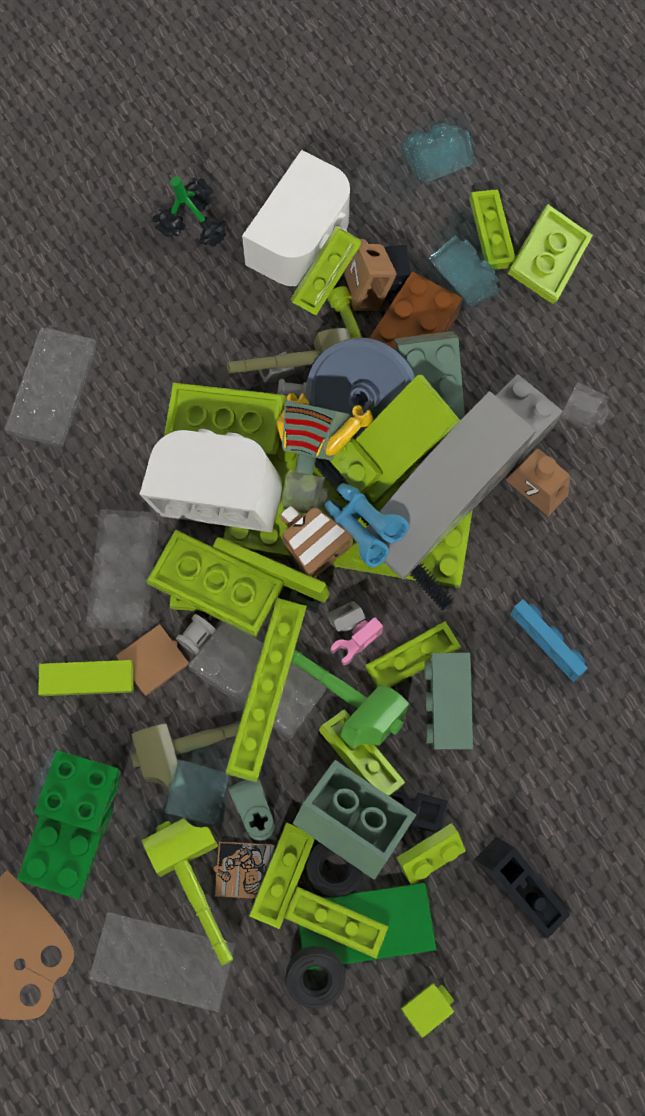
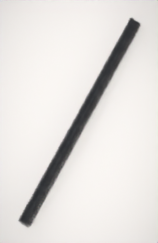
(419, 573)

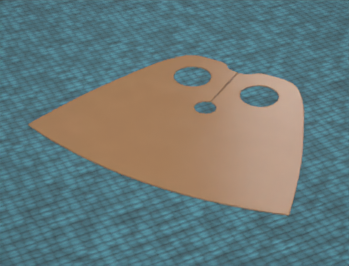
(24, 934)

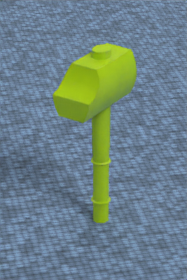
(173, 849)

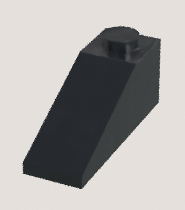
(522, 886)

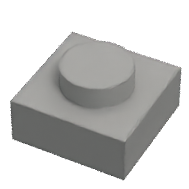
(346, 616)

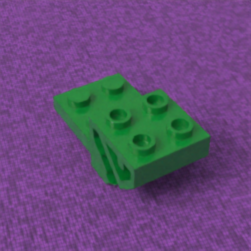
(70, 825)

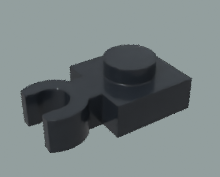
(428, 809)

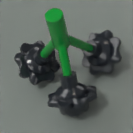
(196, 197)

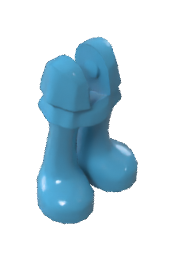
(389, 527)

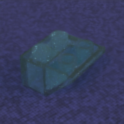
(438, 151)
(465, 271)

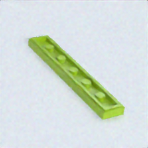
(266, 690)

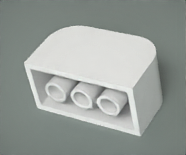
(297, 220)
(212, 480)

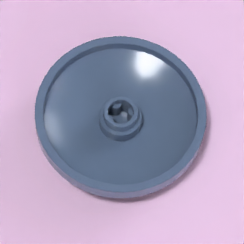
(357, 374)

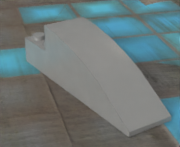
(466, 468)

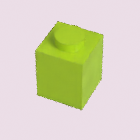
(428, 1008)

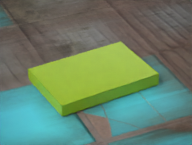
(550, 254)

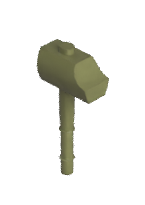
(322, 342)
(158, 753)

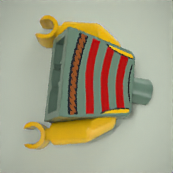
(316, 430)

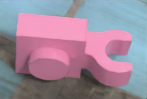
(363, 635)

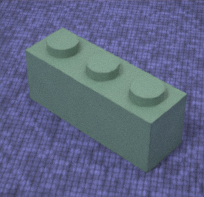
(449, 701)

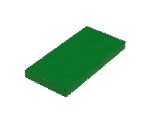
(400, 908)

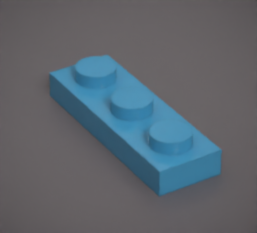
(549, 639)

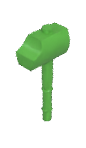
(374, 715)

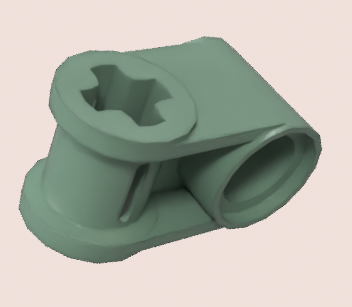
(252, 803)

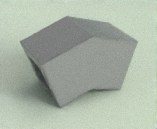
(275, 375)

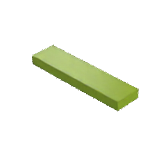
(292, 578)

